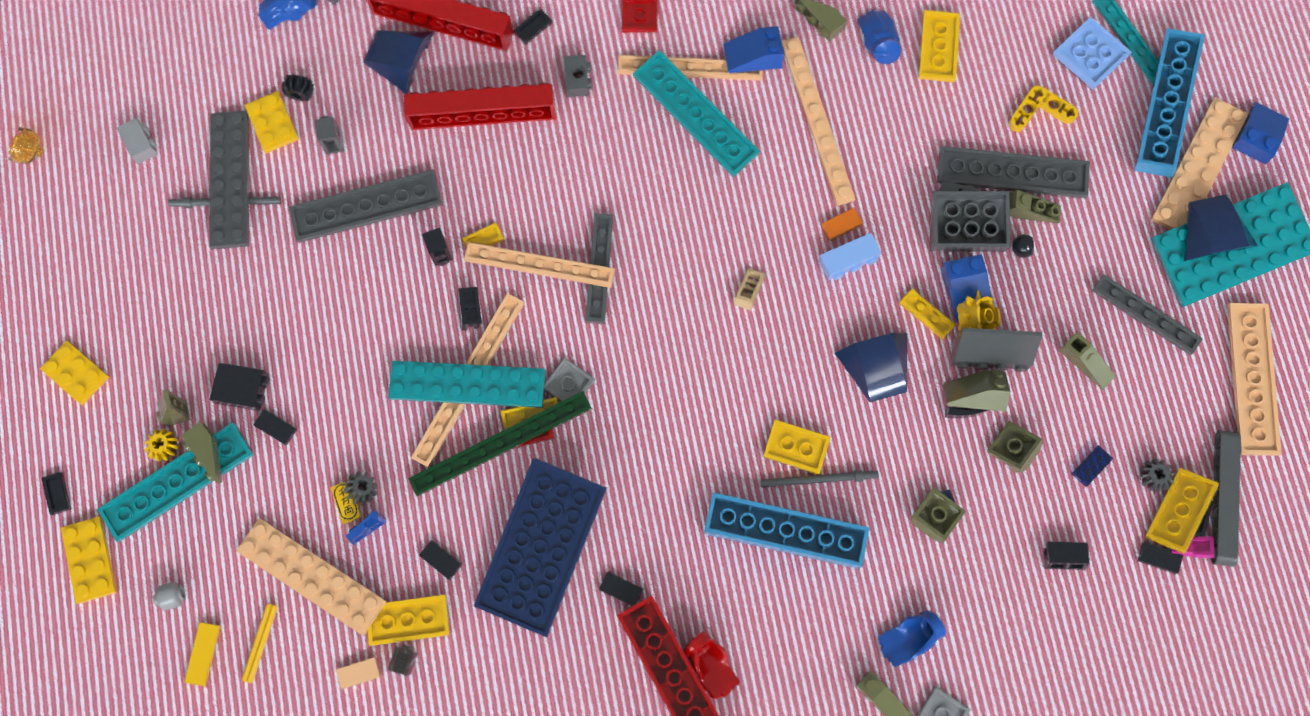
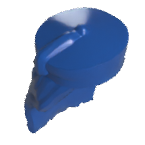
(277, 11)
(880, 36)
(911, 637)

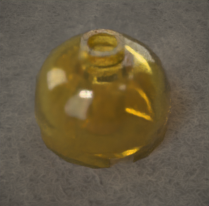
(25, 146)

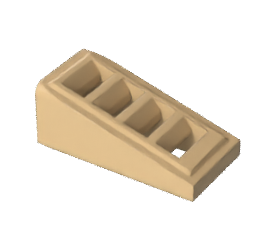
(744, 299)

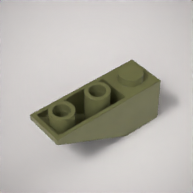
(822, 17)
(1033, 208)
(1088, 360)
(205, 448)

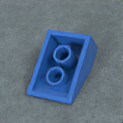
(755, 51)
(1261, 133)
(964, 279)

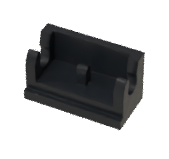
(469, 308)
(1066, 555)

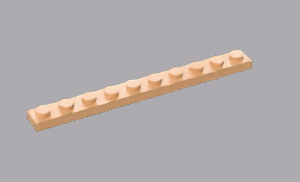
(818, 121)
(482, 355)

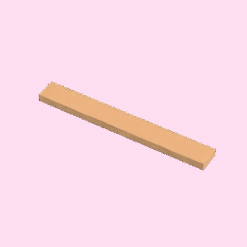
(690, 67)
(539, 264)

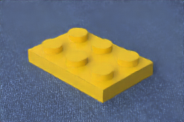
(271, 122)
(74, 372)
(797, 447)

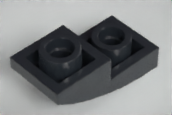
(959, 412)

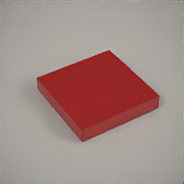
(639, 16)

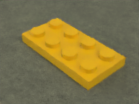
(939, 46)
(1182, 510)
(88, 560)
(410, 621)

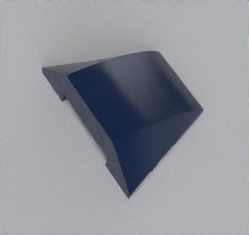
(397, 55)
(1215, 228)
(878, 365)

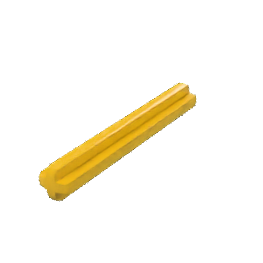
(259, 643)

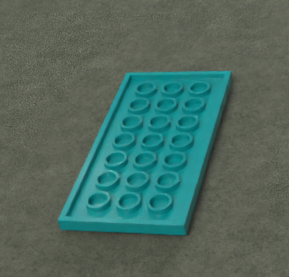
(1274, 224)

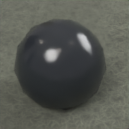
(1023, 246)

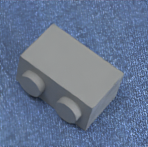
(137, 140)

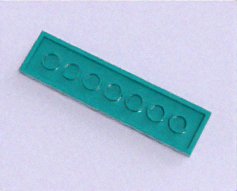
(696, 113)
(467, 384)
(170, 486)

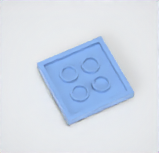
(1091, 53)

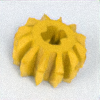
(161, 452)

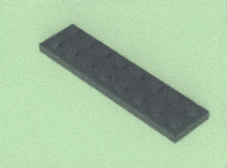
(1014, 172)
(229, 180)
(365, 206)

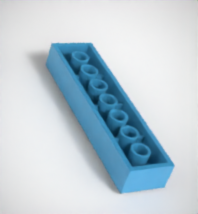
(1169, 103)
(787, 531)

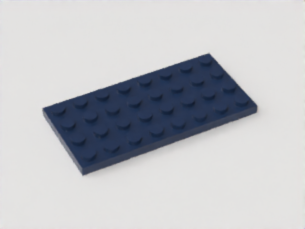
(540, 547)

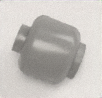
(169, 596)

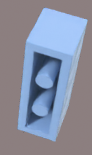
(850, 257)

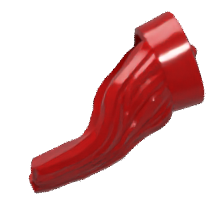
(711, 665)

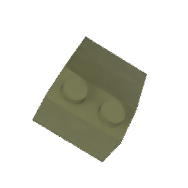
(979, 391)

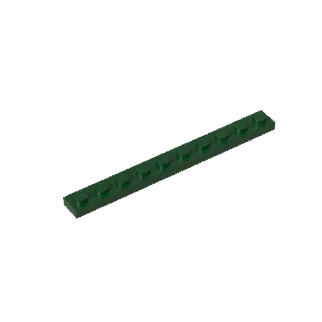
(500, 443)

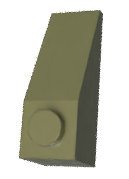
(172, 409)
(880, 696)

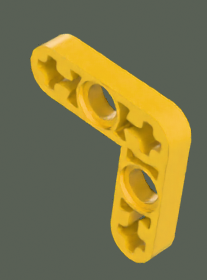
(1042, 102)

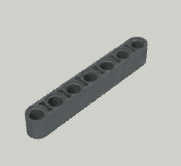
(1226, 498)

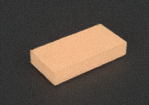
(358, 673)

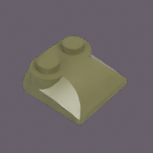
(1016, 447)
(937, 515)

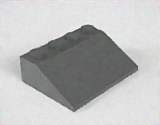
(970, 221)
(995, 349)

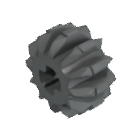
(1150, 476)
(364, 494)

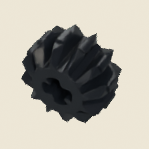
(297, 87)

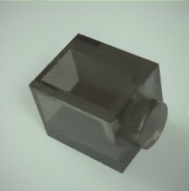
(403, 660)

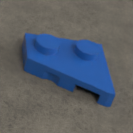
(366, 527)

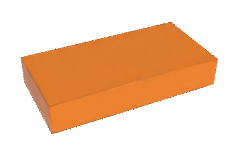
(841, 224)

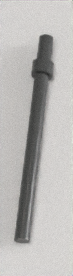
(189, 202)
(857, 476)

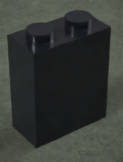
(239, 387)

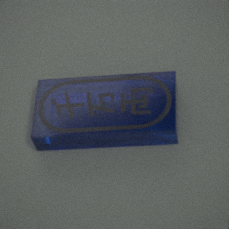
(1092, 466)

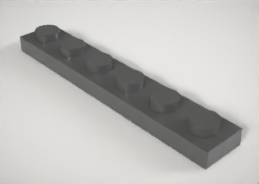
(599, 256)
(1147, 314)

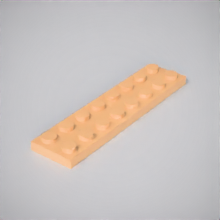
(1200, 162)
(1254, 379)
(311, 576)

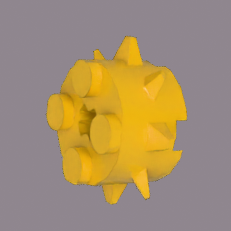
(978, 313)

